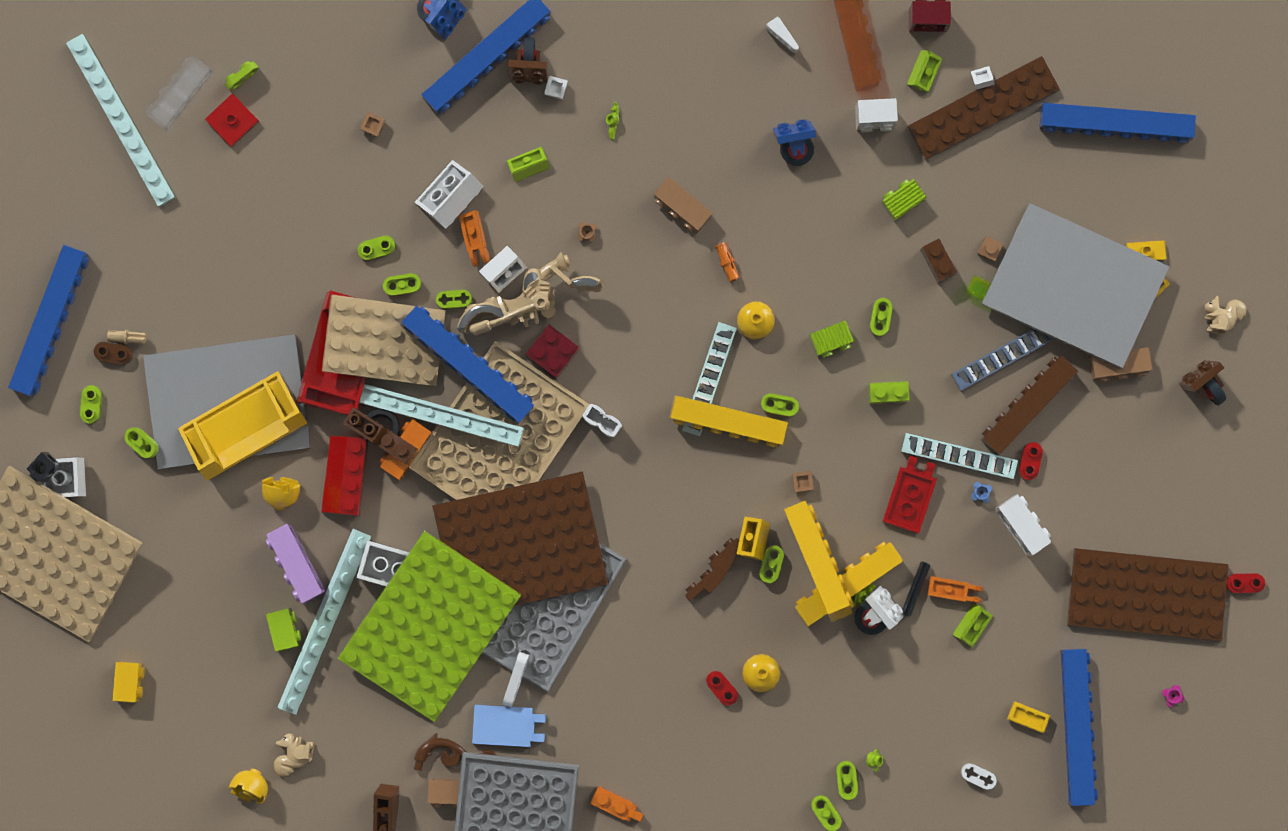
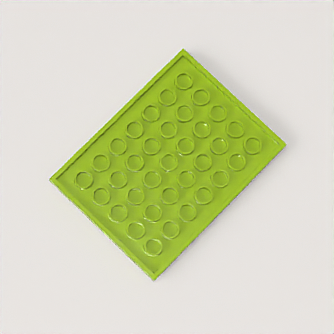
(429, 626)

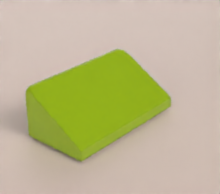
(924, 71)
(528, 164)
(972, 625)

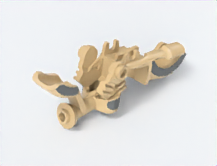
(536, 297)

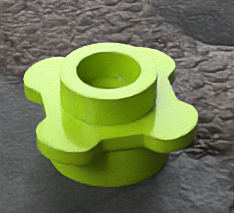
(874, 760)

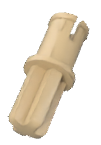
(126, 337)

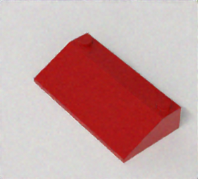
(324, 389)

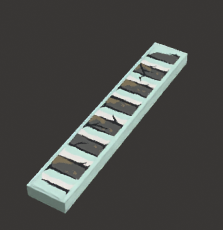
(712, 369)
(959, 456)

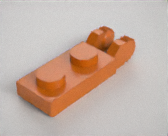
(474, 237)
(952, 589)

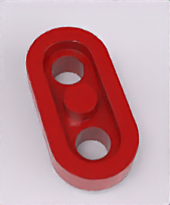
(1030, 460)
(1246, 583)
(721, 688)

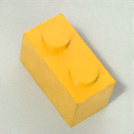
(753, 538)
(128, 681)

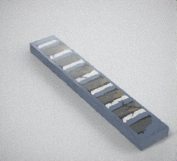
(1000, 358)

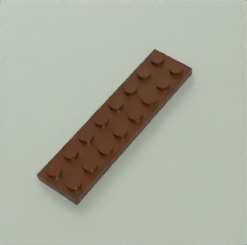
(983, 108)

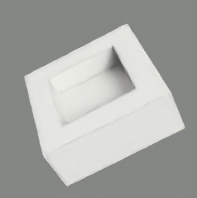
(982, 77)
(555, 87)

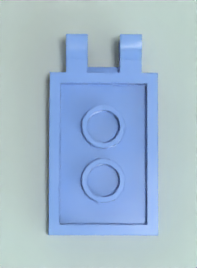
(506, 726)

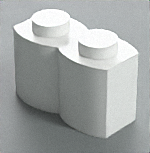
(606, 423)

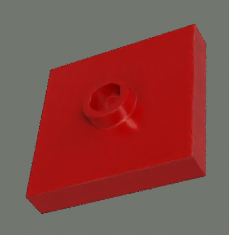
(232, 120)

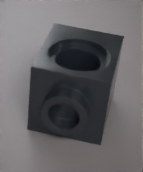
(50, 463)

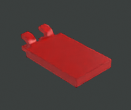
(910, 496)

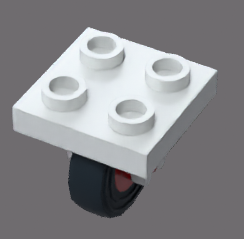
(877, 613)

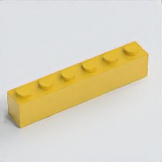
(728, 420)
(855, 580)

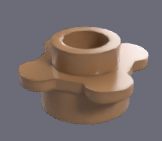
(591, 235)

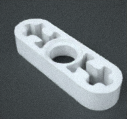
(515, 679)

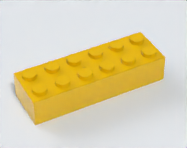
(821, 566)

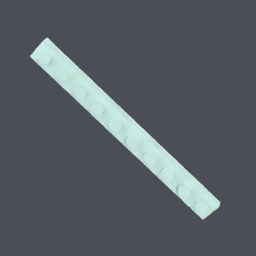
(120, 120)
(441, 415)
(324, 622)

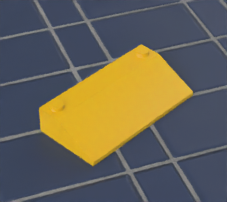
(242, 426)

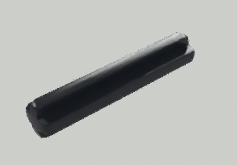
(915, 589)

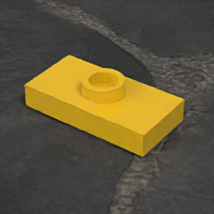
(1152, 249)
(1028, 717)

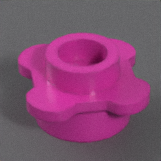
(1179, 698)

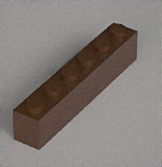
(1029, 405)

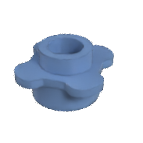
(986, 492)

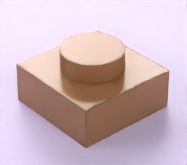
(372, 124)
(990, 249)
(802, 481)

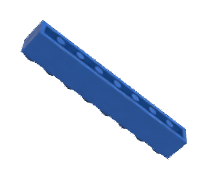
(486, 55)
(1117, 122)
(48, 321)
(467, 365)
(1078, 727)

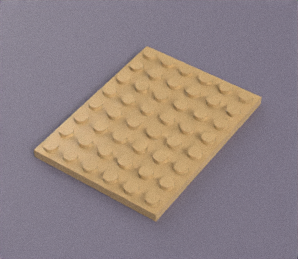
(475, 465)
(59, 555)

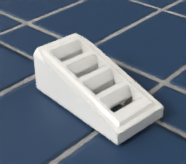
(781, 33)

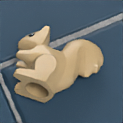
(1223, 319)
(296, 756)

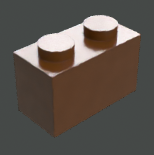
(938, 260)

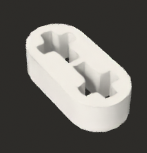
(981, 772)

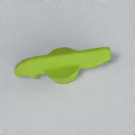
(613, 120)
(862, 595)

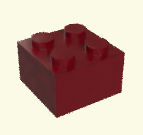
(929, 16)
(552, 351)

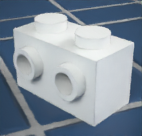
(503, 269)

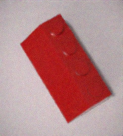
(345, 475)

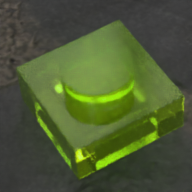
(978, 288)

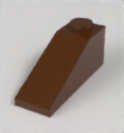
(385, 807)

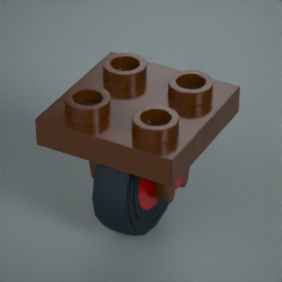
(528, 65)
(1206, 381)

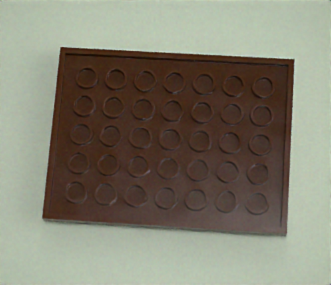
(529, 536)

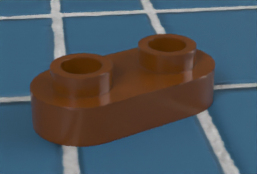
(112, 353)

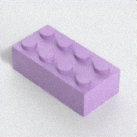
(296, 564)

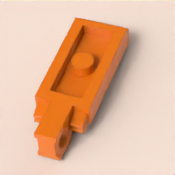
(615, 805)

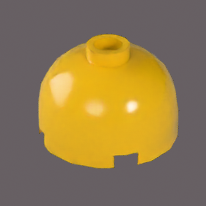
(755, 320)
(281, 492)
(761, 673)
(249, 786)

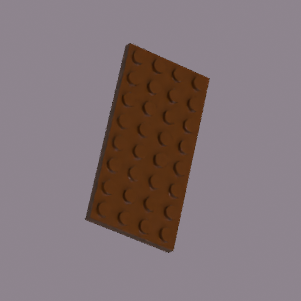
(1147, 594)

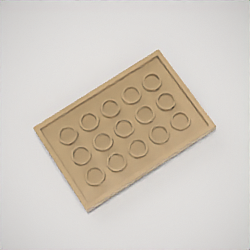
(369, 342)

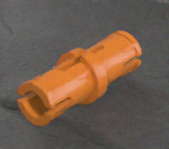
(727, 262)

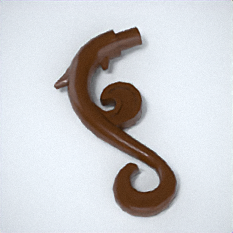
(434, 742)

